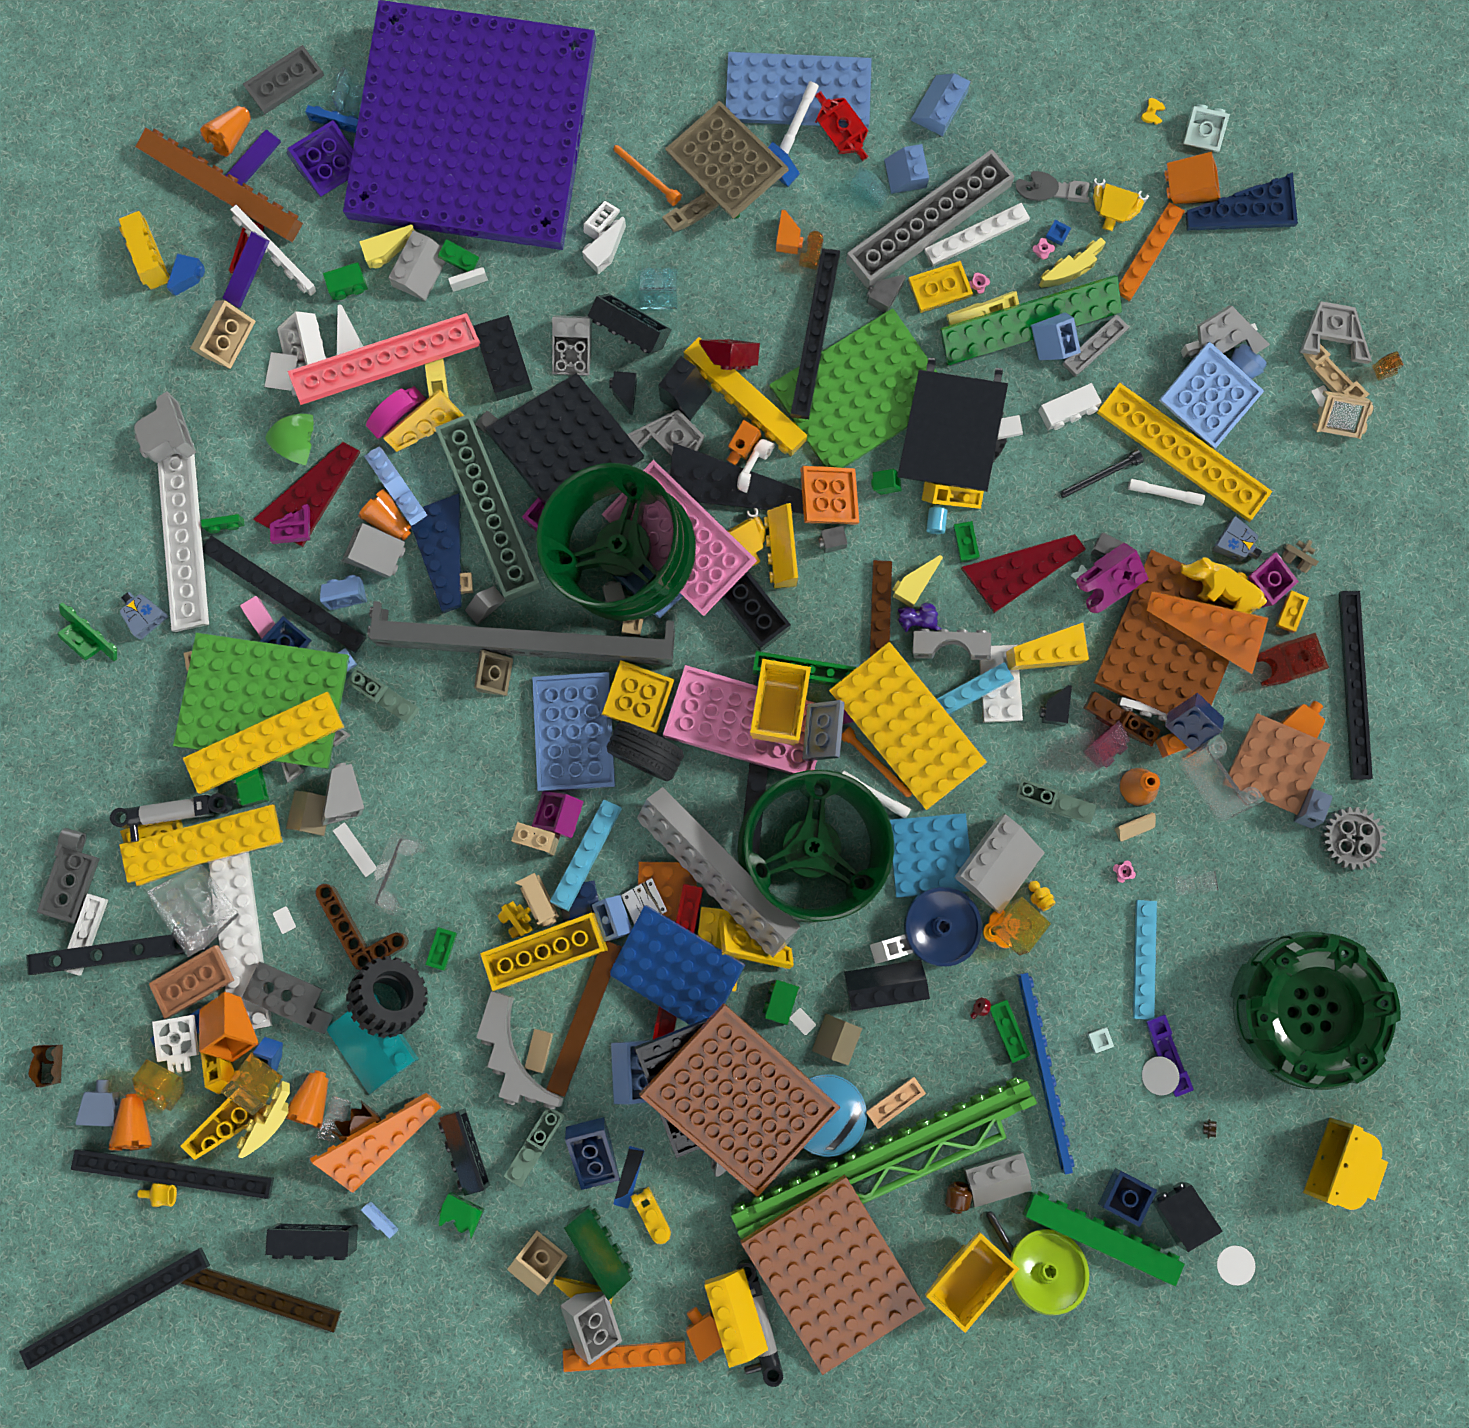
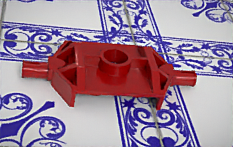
(845, 139)

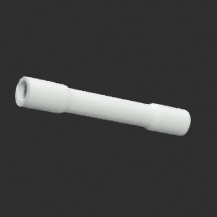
(807, 98)
(1145, 487)
(893, 805)

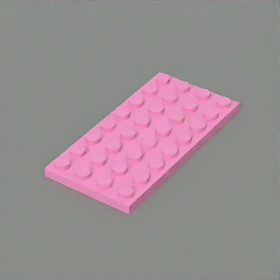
(718, 557)
(718, 717)

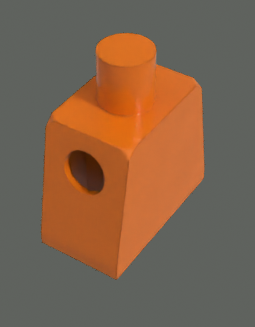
(747, 435)
(1306, 719)
(703, 1334)

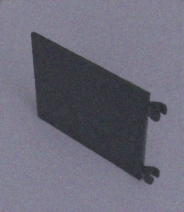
(953, 429)

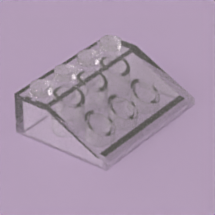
(193, 908)

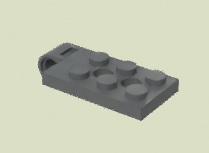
(68, 862)
(300, 1007)

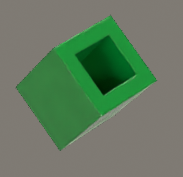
(886, 482)

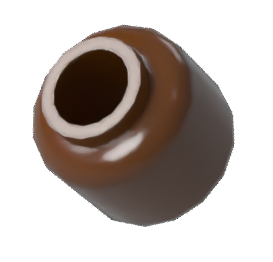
(958, 1197)

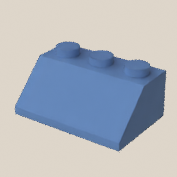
(941, 102)
(627, 1073)

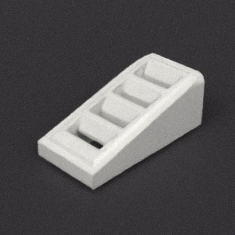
(593, 229)

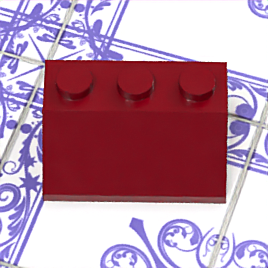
(731, 353)

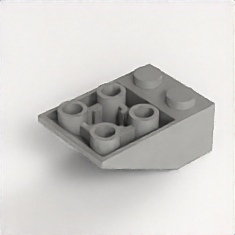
(571, 345)

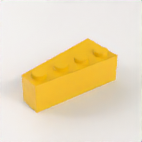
(143, 250)
(1052, 650)
(219, 1127)

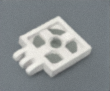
(176, 1042)

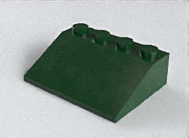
(599, 1251)

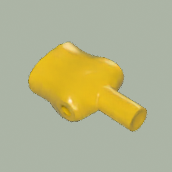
(160, 1194)

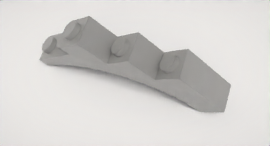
(517, 1082)

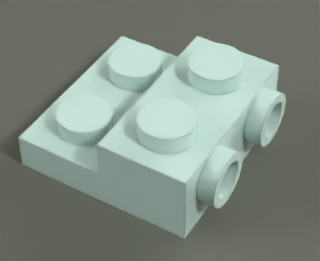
(1206, 128)

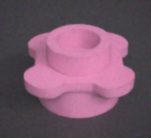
(1043, 254)
(977, 277)
(1119, 871)

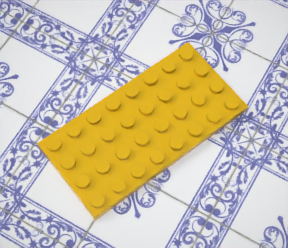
(908, 725)

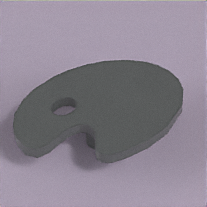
(1042, 184)

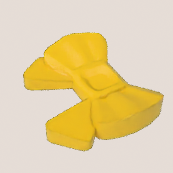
(1149, 116)

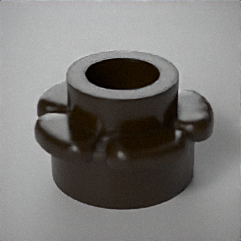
(1210, 1128)

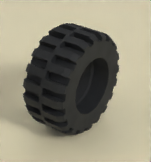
(374, 1016)

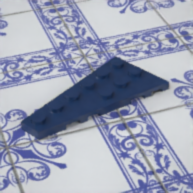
(1255, 207)
(440, 547)

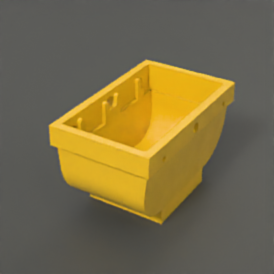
(780, 702)
(1350, 1166)
(971, 1281)

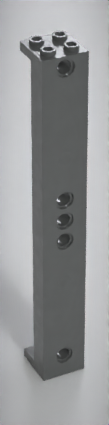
(520, 642)

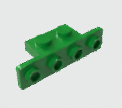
(82, 637)

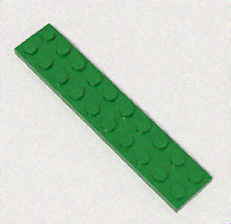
(1013, 324)

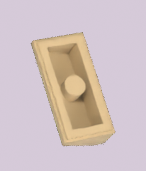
(1136, 827)
(539, 1050)

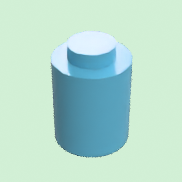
(936, 520)

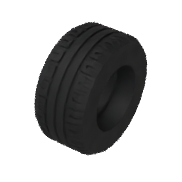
(645, 751)

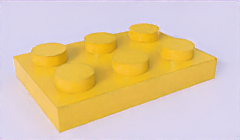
(940, 286)

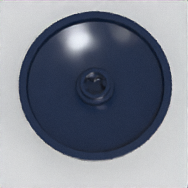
(943, 926)

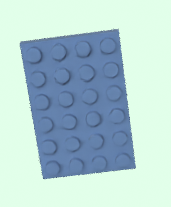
(572, 732)

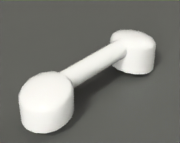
(762, 450)

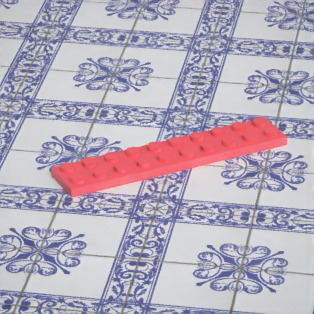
(383, 358)

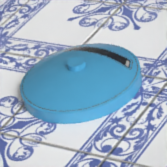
(846, 1125)

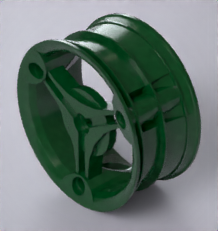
(571, 502)
(828, 851)

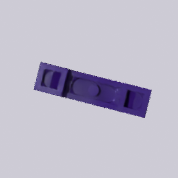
(1164, 1046)

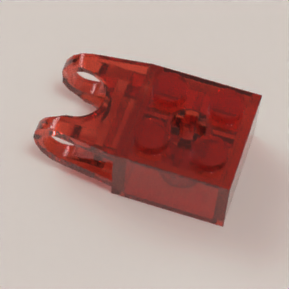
(1286, 663)

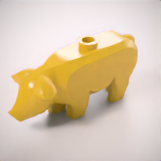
(1225, 584)

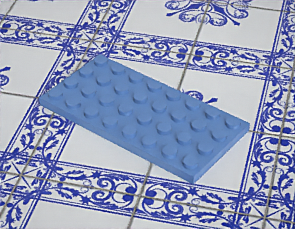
(772, 85)

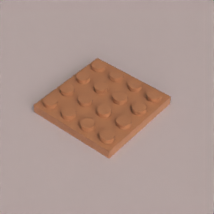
(1278, 762)

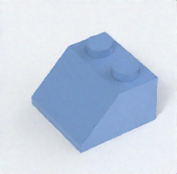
(907, 169)
(343, 593)

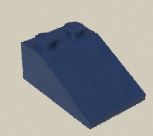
(592, 1153)

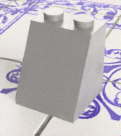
(374, 551)
(342, 796)

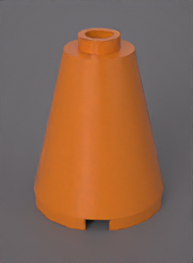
(226, 130)
(385, 516)
(1139, 786)
(309, 1101)
(131, 1126)

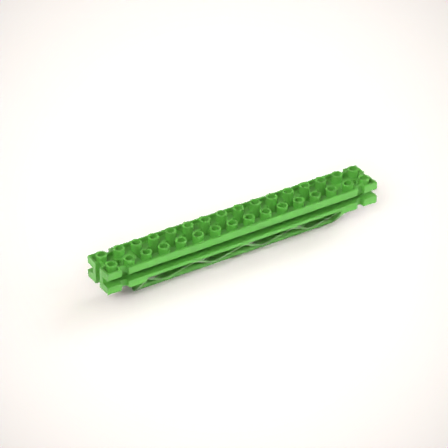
(885, 1155)

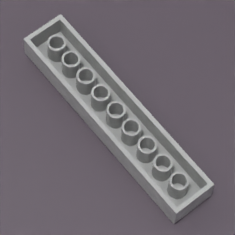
(929, 219)
(716, 871)

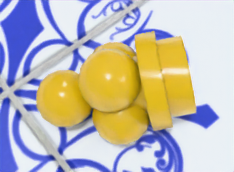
(1041, 897)

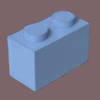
(612, 918)

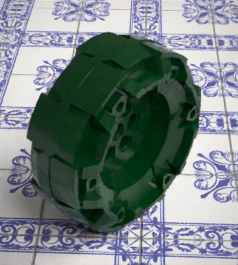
(1357, 1026)

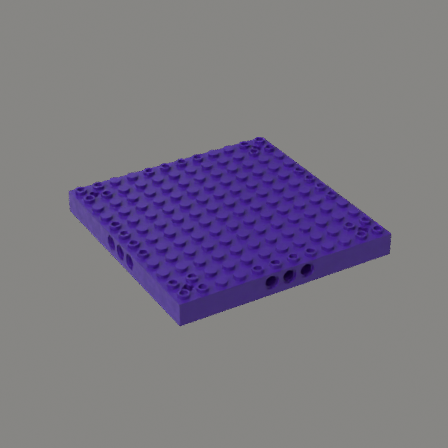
(470, 124)

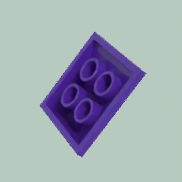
(323, 158)

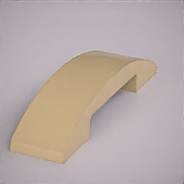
(1332, 375)

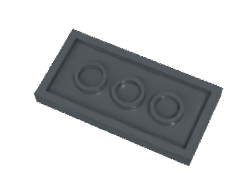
(283, 79)

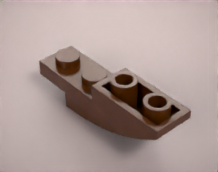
(1110, 713)

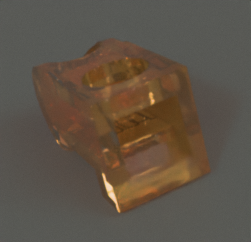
(814, 246)
(1389, 366)

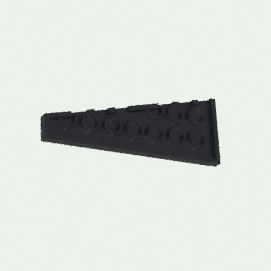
(715, 482)

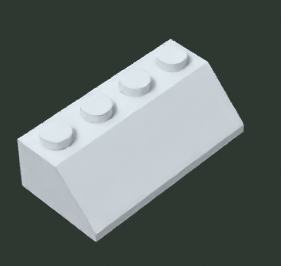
(301, 338)

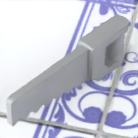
(1068, 190)

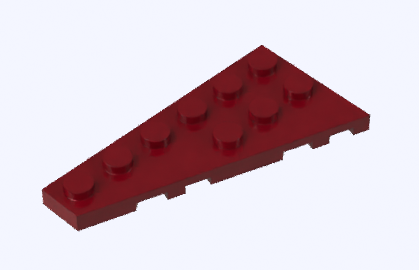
(314, 488)
(1012, 574)

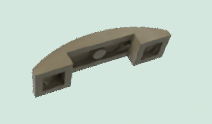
(690, 213)

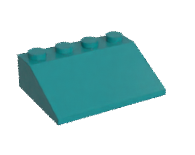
(371, 1057)

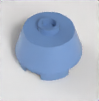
(1248, 361)

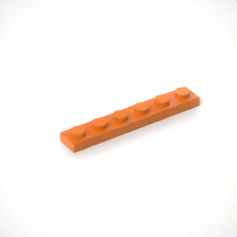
(1150, 251)
(629, 1356)

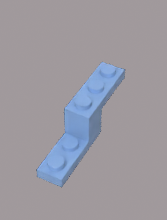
(395, 485)

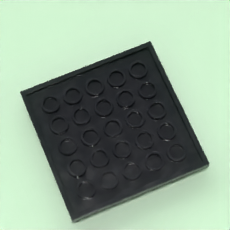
(560, 436)

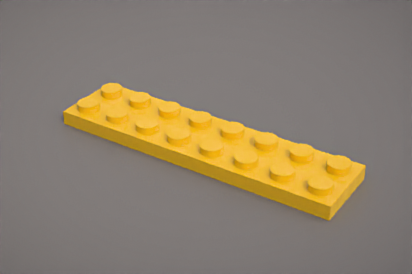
(263, 742)
(201, 843)

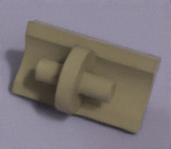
(1306, 562)

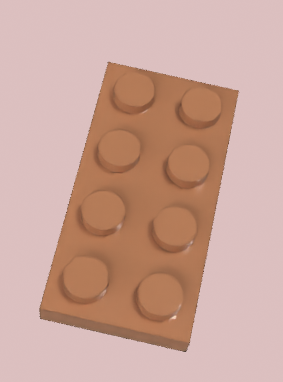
(191, 982)

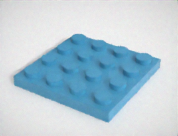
(929, 853)

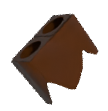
(35, 1069)
(359, 1119)

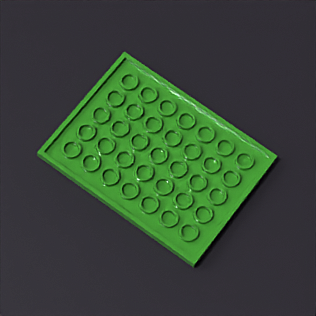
(859, 391)
(248, 681)

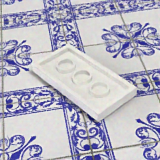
(1005, 702)

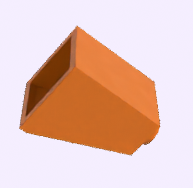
(1193, 179)
(225, 1028)

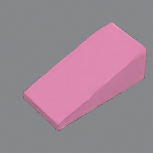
(258, 615)

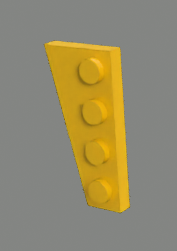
(422, 421)
(738, 944)

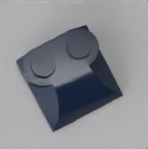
(286, 634)
(583, 902)

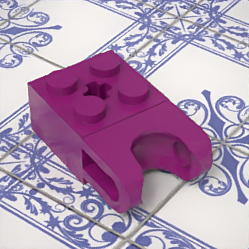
(1112, 577)

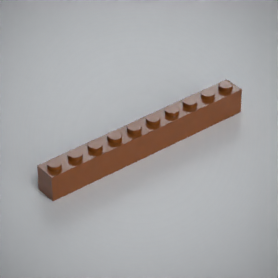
(218, 184)

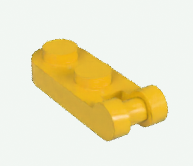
(652, 1216)

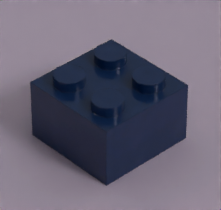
(1194, 721)
(1127, 1197)

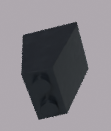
(684, 388)
(1186, 1216)

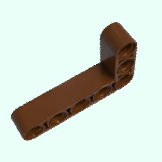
(353, 932)

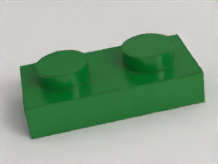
(458, 256)
(229, 522)
(966, 541)
(441, 948)

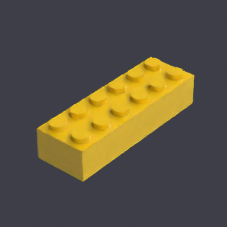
(543, 951)

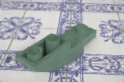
(382, 695)
(1056, 802)
(534, 1146)

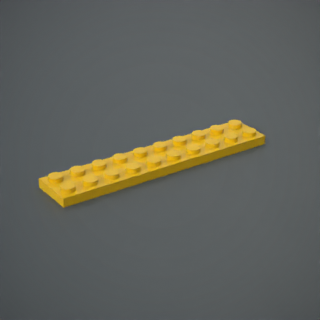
(1184, 452)

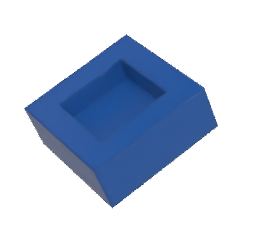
(1058, 232)

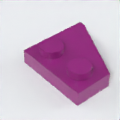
(292, 527)

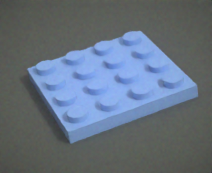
(1211, 395)

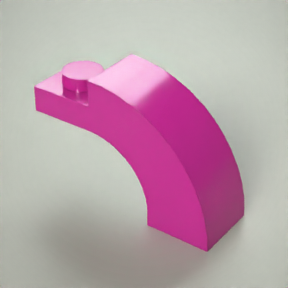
(392, 409)

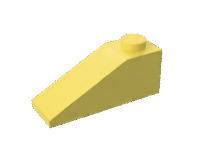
(384, 247)
(914, 583)

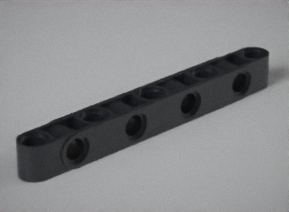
(111, 953)

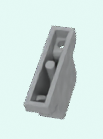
(164, 431)

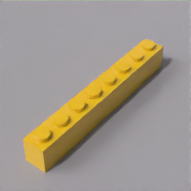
(748, 400)

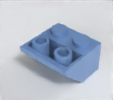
(1056, 337)

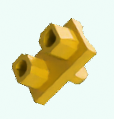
(518, 917)

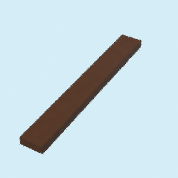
(583, 1020)

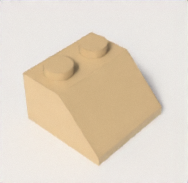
(537, 1263)

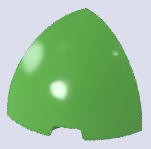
(292, 437)

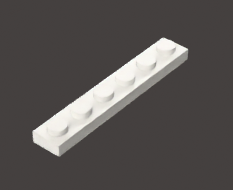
(976, 234)
(278, 256)

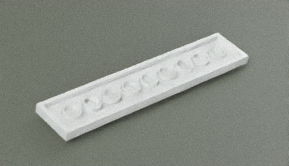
(183, 543)
(241, 938)

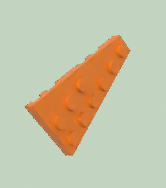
(1223, 630)
(370, 1147)

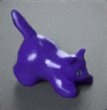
(924, 617)

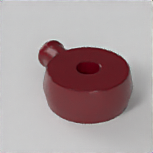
(981, 1008)

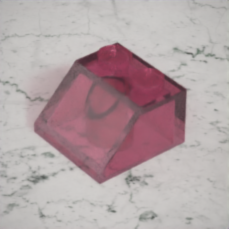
(1108, 745)

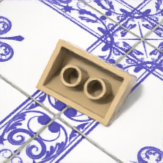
(223, 334)

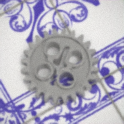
(1336, 835)

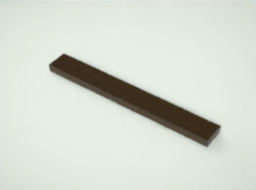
(265, 1298)

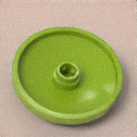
(1050, 1272)

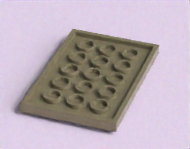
(726, 159)

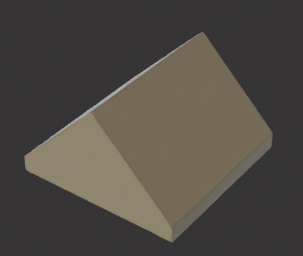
(493, 673)
(306, 813)
(837, 1039)

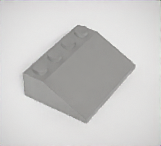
(1000, 863)

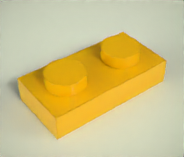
(1292, 611)

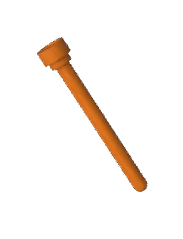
(672, 196)
(849, 737)

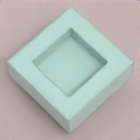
(1100, 1040)

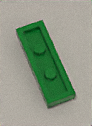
(1009, 1031)

